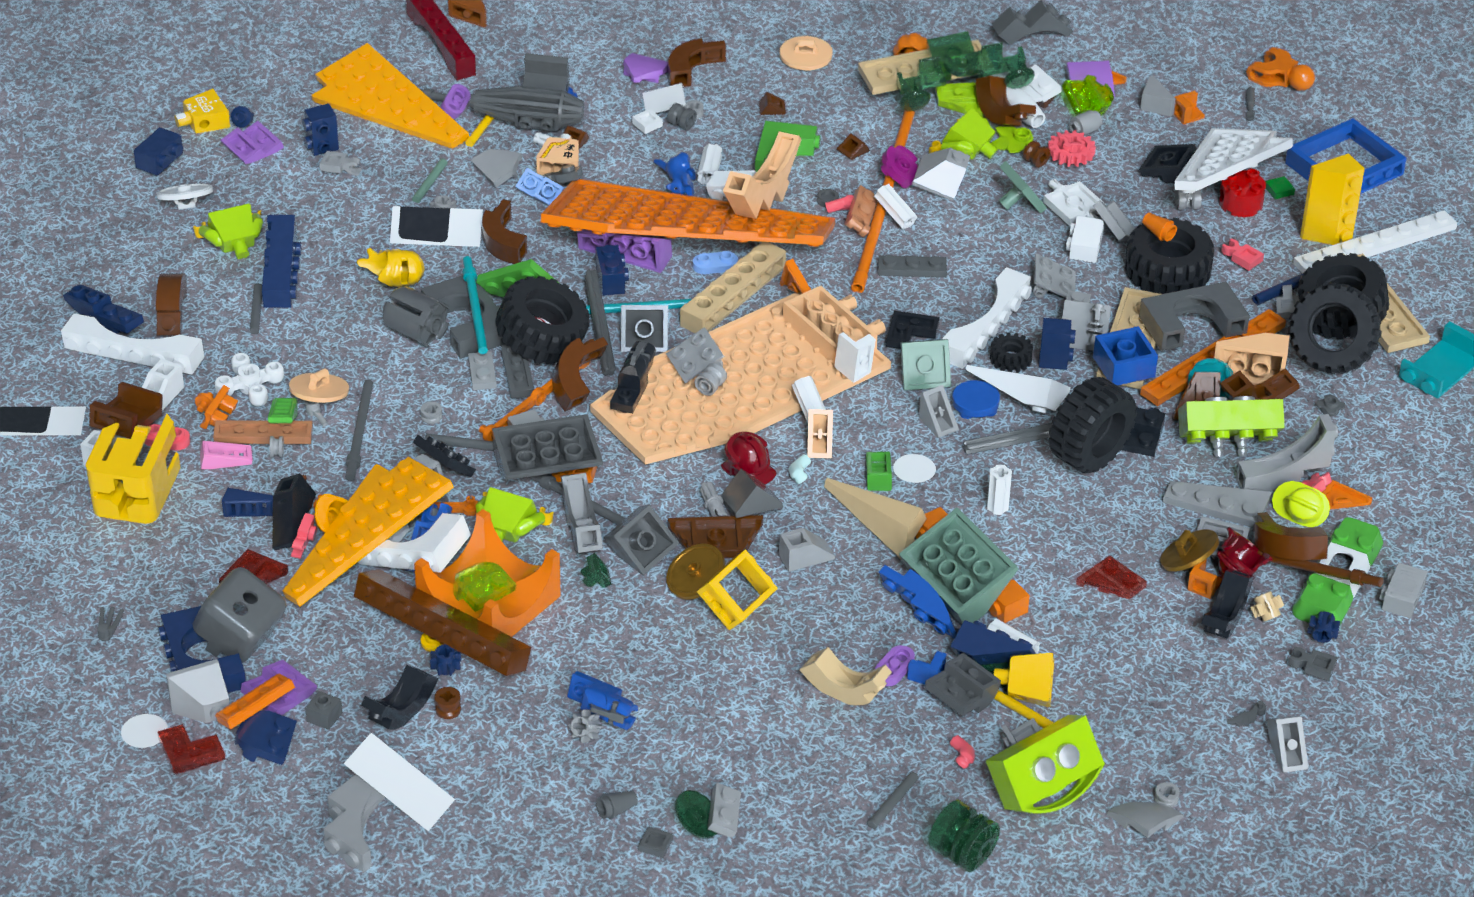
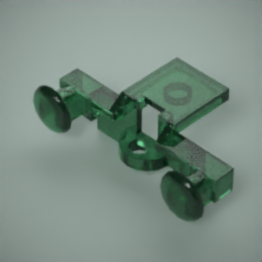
(957, 57)

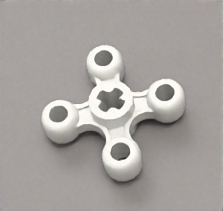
(251, 378)

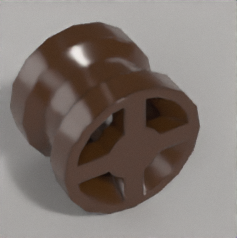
(1036, 154)
(447, 703)

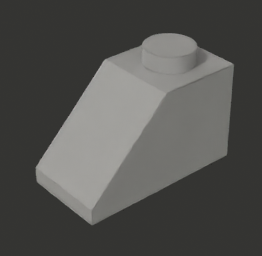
(1288, 742)

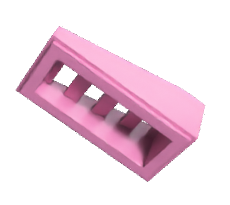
(216, 455)

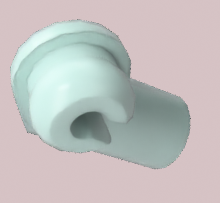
(797, 467)

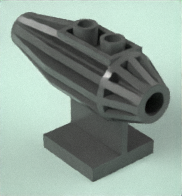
(539, 102)

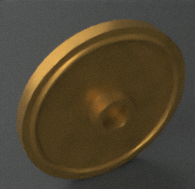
(1189, 549)
(693, 569)

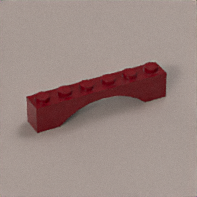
(455, 51)

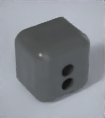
(233, 632)

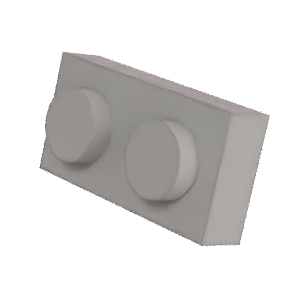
(482, 371)
(724, 810)

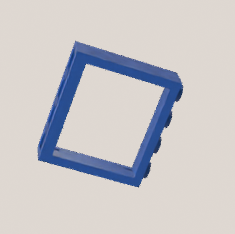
(1390, 167)

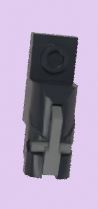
(633, 377)

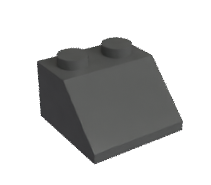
(641, 539)

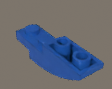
(922, 597)

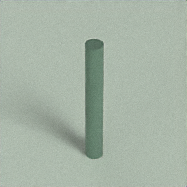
(431, 178)

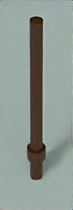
(1355, 576)

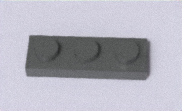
(912, 266)
(517, 373)

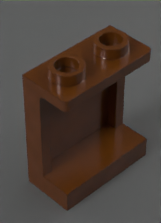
(130, 408)

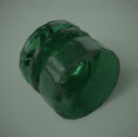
(963, 835)

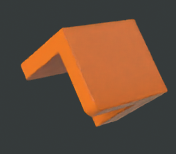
(1186, 108)
(1202, 581)

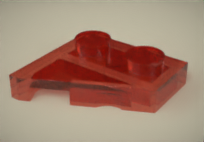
(260, 565)
(1113, 578)

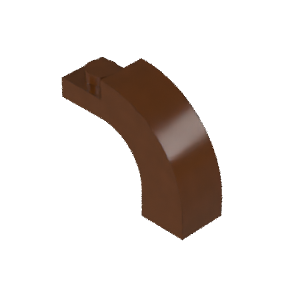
(690, 55)
(995, 105)
(498, 240)
(169, 297)
(566, 379)
(1275, 387)
(1289, 542)

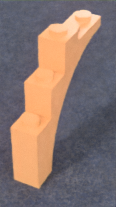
(751, 193)

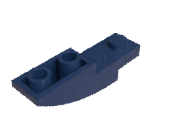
(99, 305)

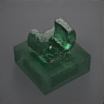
(596, 572)

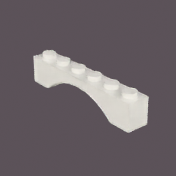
(89, 336)
(966, 341)
(162, 378)

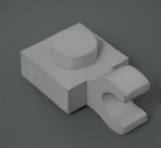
(337, 162)
(1286, 304)

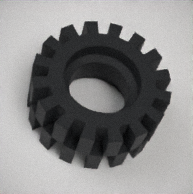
(1011, 343)

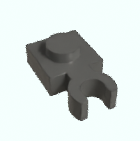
(566, 174)
(1315, 664)

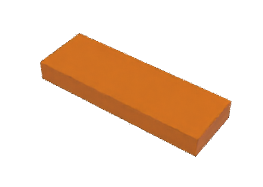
(254, 701)

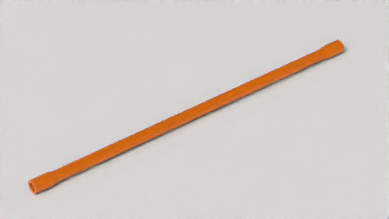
(861, 275)

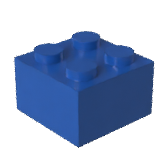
(1125, 356)

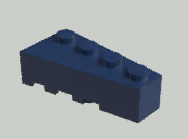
(281, 262)

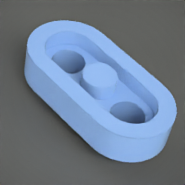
(714, 262)

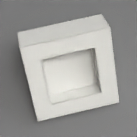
(647, 121)

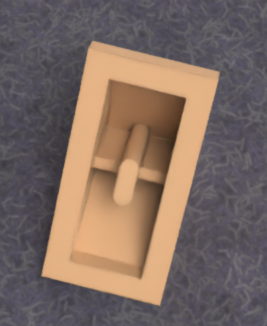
(820, 433)

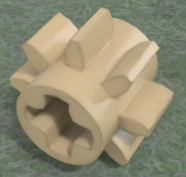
(1267, 606)

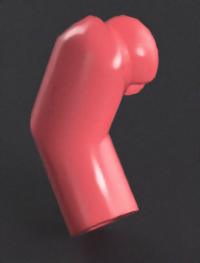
(839, 204)
(966, 751)

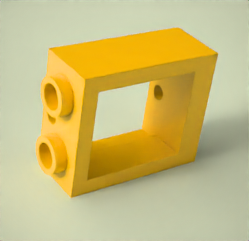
(721, 601)

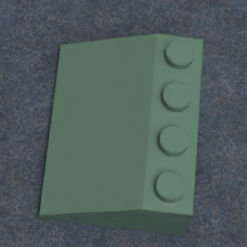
(960, 566)

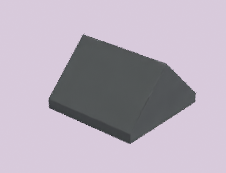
(644, 324)
(749, 496)

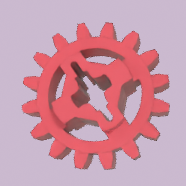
(1071, 148)

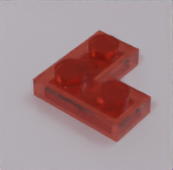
(189, 755)

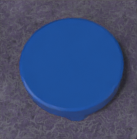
(975, 399)

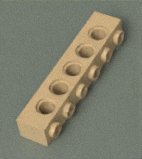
(733, 288)

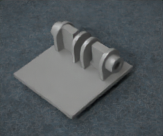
(1052, 277)
(1087, 320)
(695, 354)

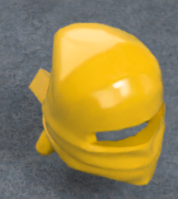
(394, 266)

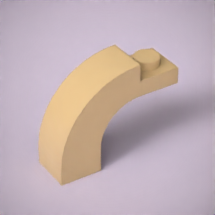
(842, 683)

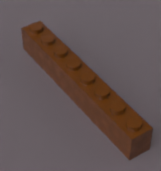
(442, 622)

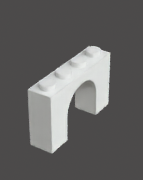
(435, 546)

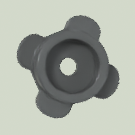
(1330, 405)

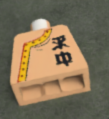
(557, 153)

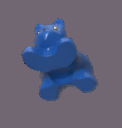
(680, 173)

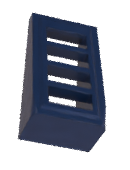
(240, 503)

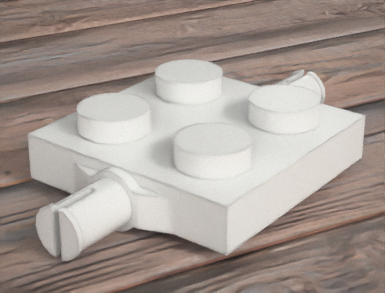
(1071, 201)

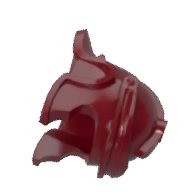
(748, 453)
(1240, 555)

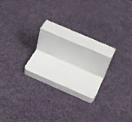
(853, 357)

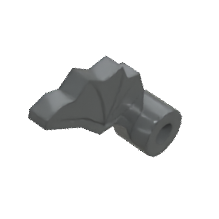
(1248, 717)

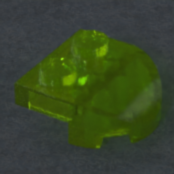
(1088, 95)
(482, 583)

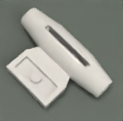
(1040, 89)

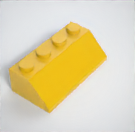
(1332, 200)

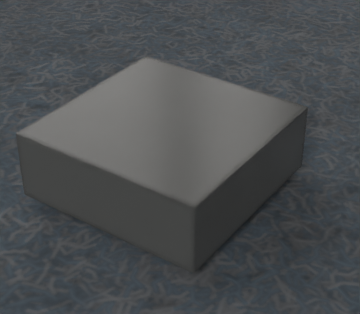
(655, 842)

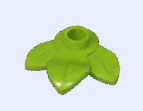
(1012, 138)

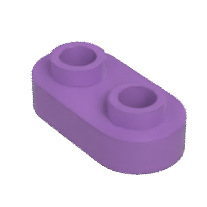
(456, 100)
(892, 661)

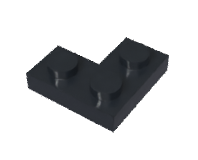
(906, 325)

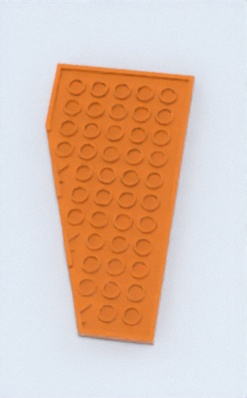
(652, 212)

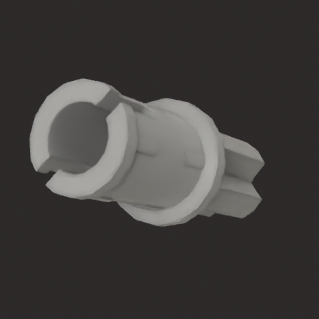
(713, 501)

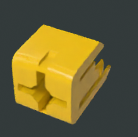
(143, 486)

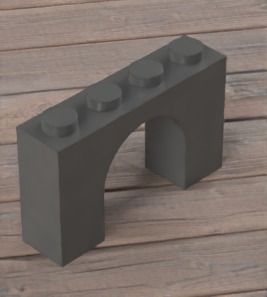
(456, 296)
(1214, 300)

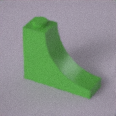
(807, 133)

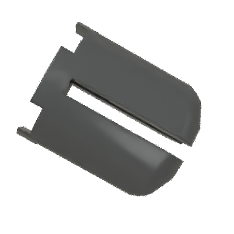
(417, 315)

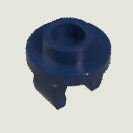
(241, 116)

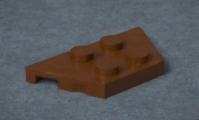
(726, 533)

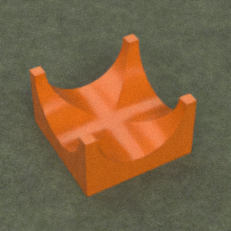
(535, 588)

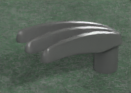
(106, 631)

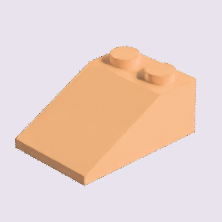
(1255, 355)

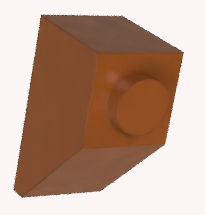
(469, 11)

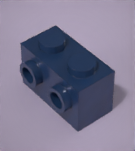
(320, 129)
(158, 151)
(611, 270)
(1055, 344)

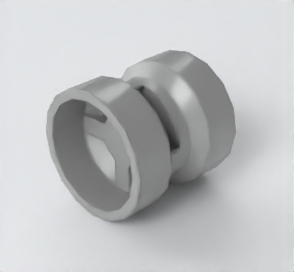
(1187, 200)
(710, 379)

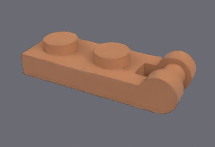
(861, 211)

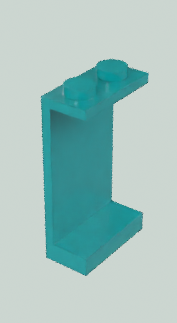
(1443, 363)

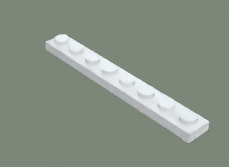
(1384, 239)

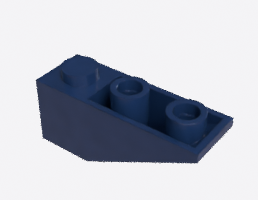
(988, 646)

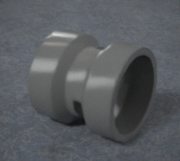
(679, 115)

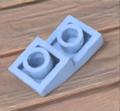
(539, 187)

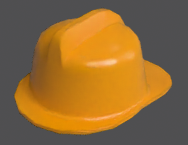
(327, 509)

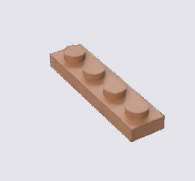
(260, 431)

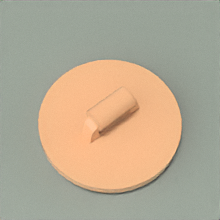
(806, 53)
(319, 387)

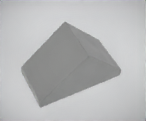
(1157, 98)
(937, 412)

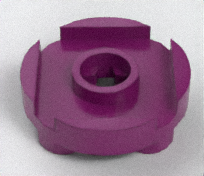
(899, 165)

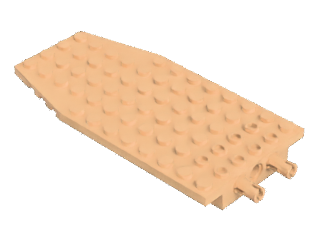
(761, 362)

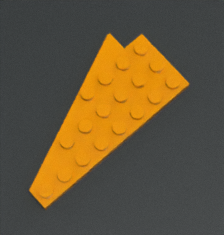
(378, 92)
(371, 516)

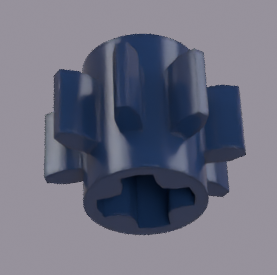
(1323, 627)
(445, 660)

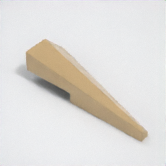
(885, 517)

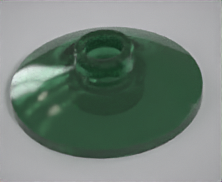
(693, 813)

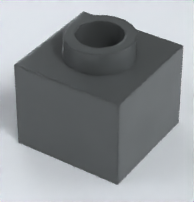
(323, 710)

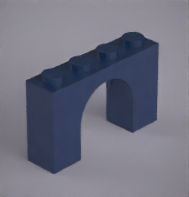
(180, 637)

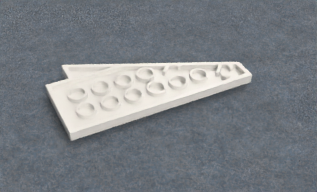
(1226, 153)

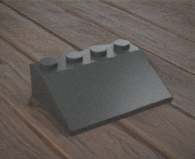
(545, 447)

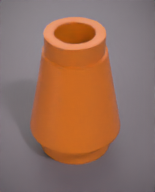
(1161, 227)

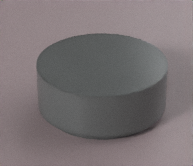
(826, 195)

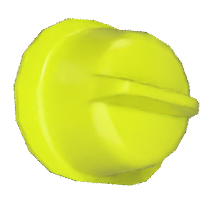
(1301, 504)

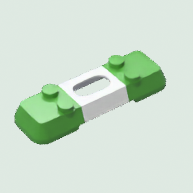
(1335, 594)

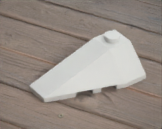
(1034, 391)

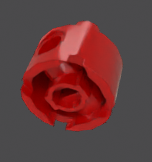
(1243, 193)

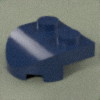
(265, 736)

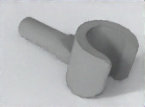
(314, 410)

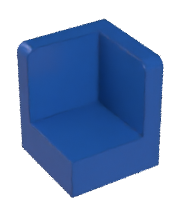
(921, 671)

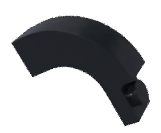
(1229, 604)
(404, 701)

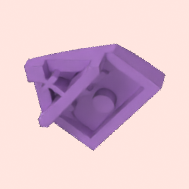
(644, 68)

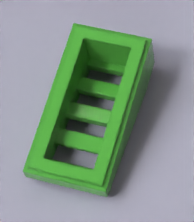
(283, 410)
(879, 471)

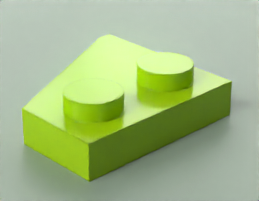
(958, 97)

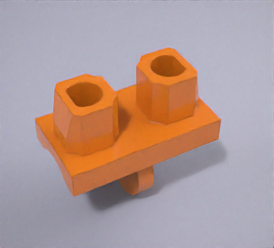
(211, 406)

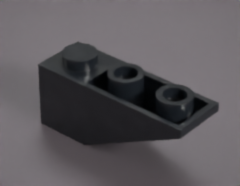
(290, 503)

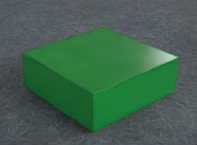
(1280, 187)

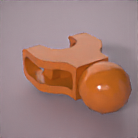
(1281, 71)

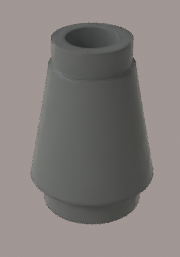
(615, 803)

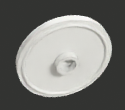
(184, 192)

